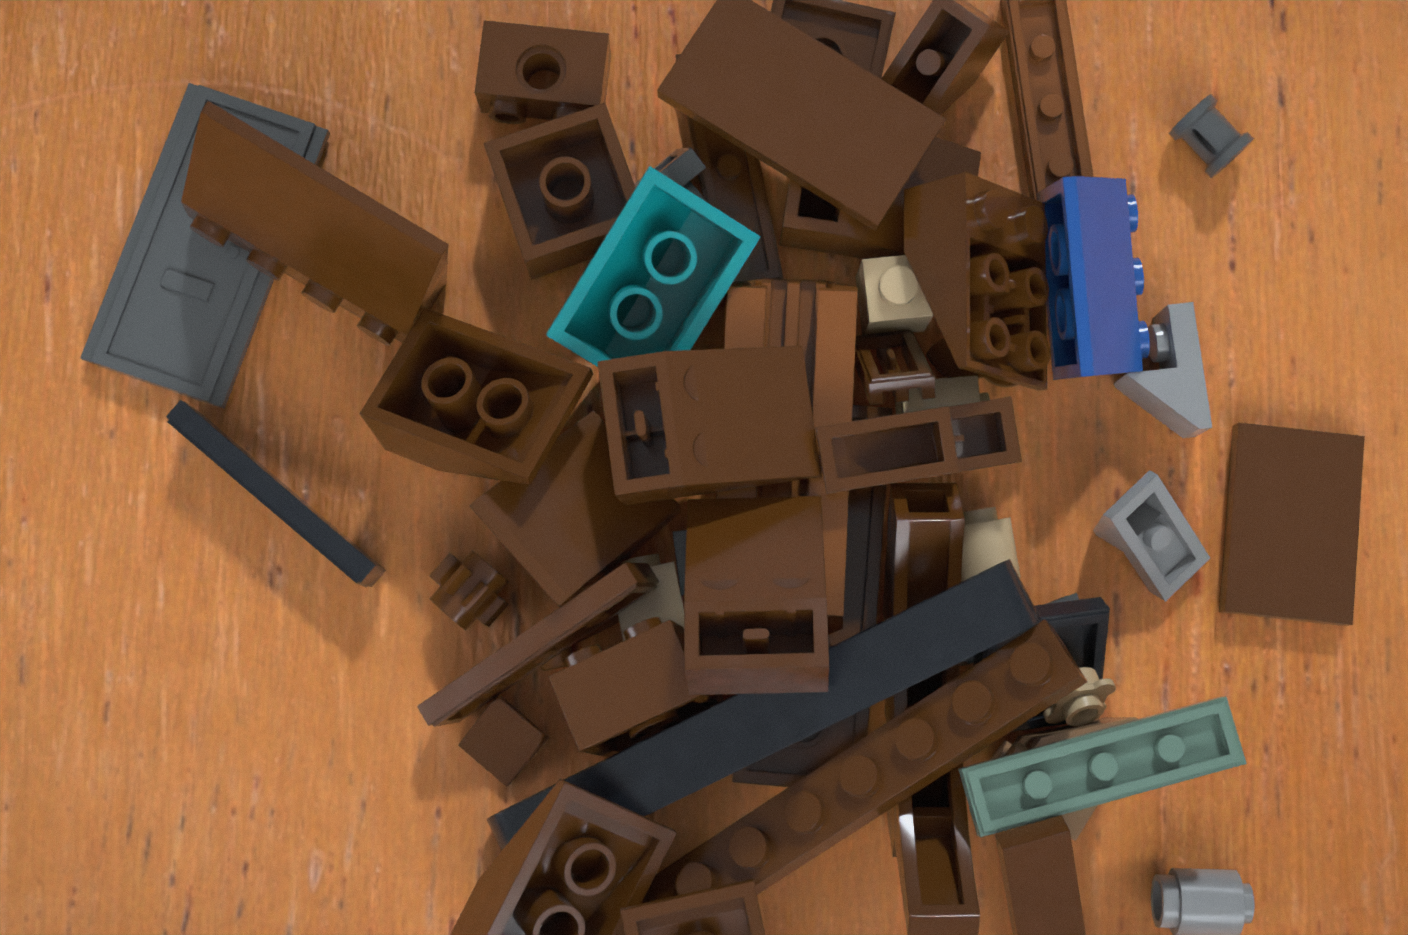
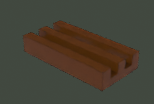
(874, 384)

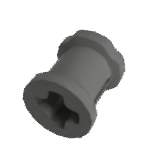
(1211, 135)

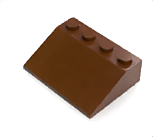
(310, 227)

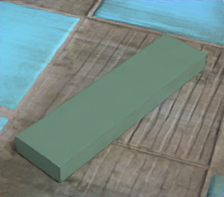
(1102, 766)

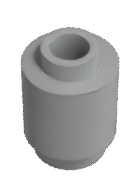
(1201, 901)

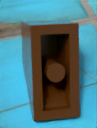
(945, 53)

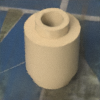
(986, 542)

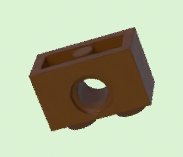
(517, 51)

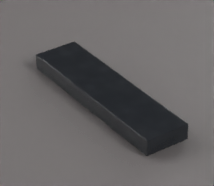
(275, 495)

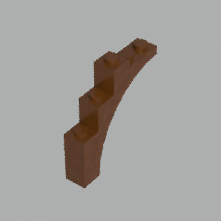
(932, 825)

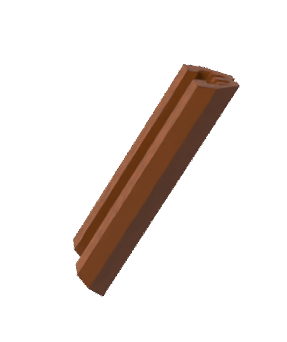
(823, 322)

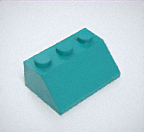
(653, 275)

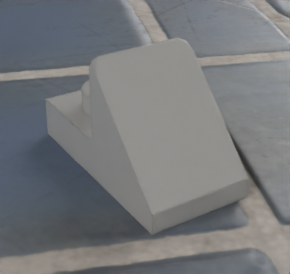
(1178, 389)
(1153, 536)

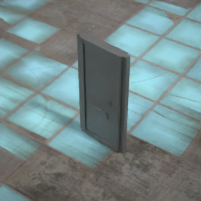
(177, 302)

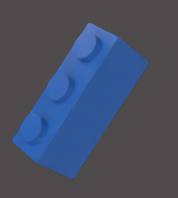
(1093, 278)

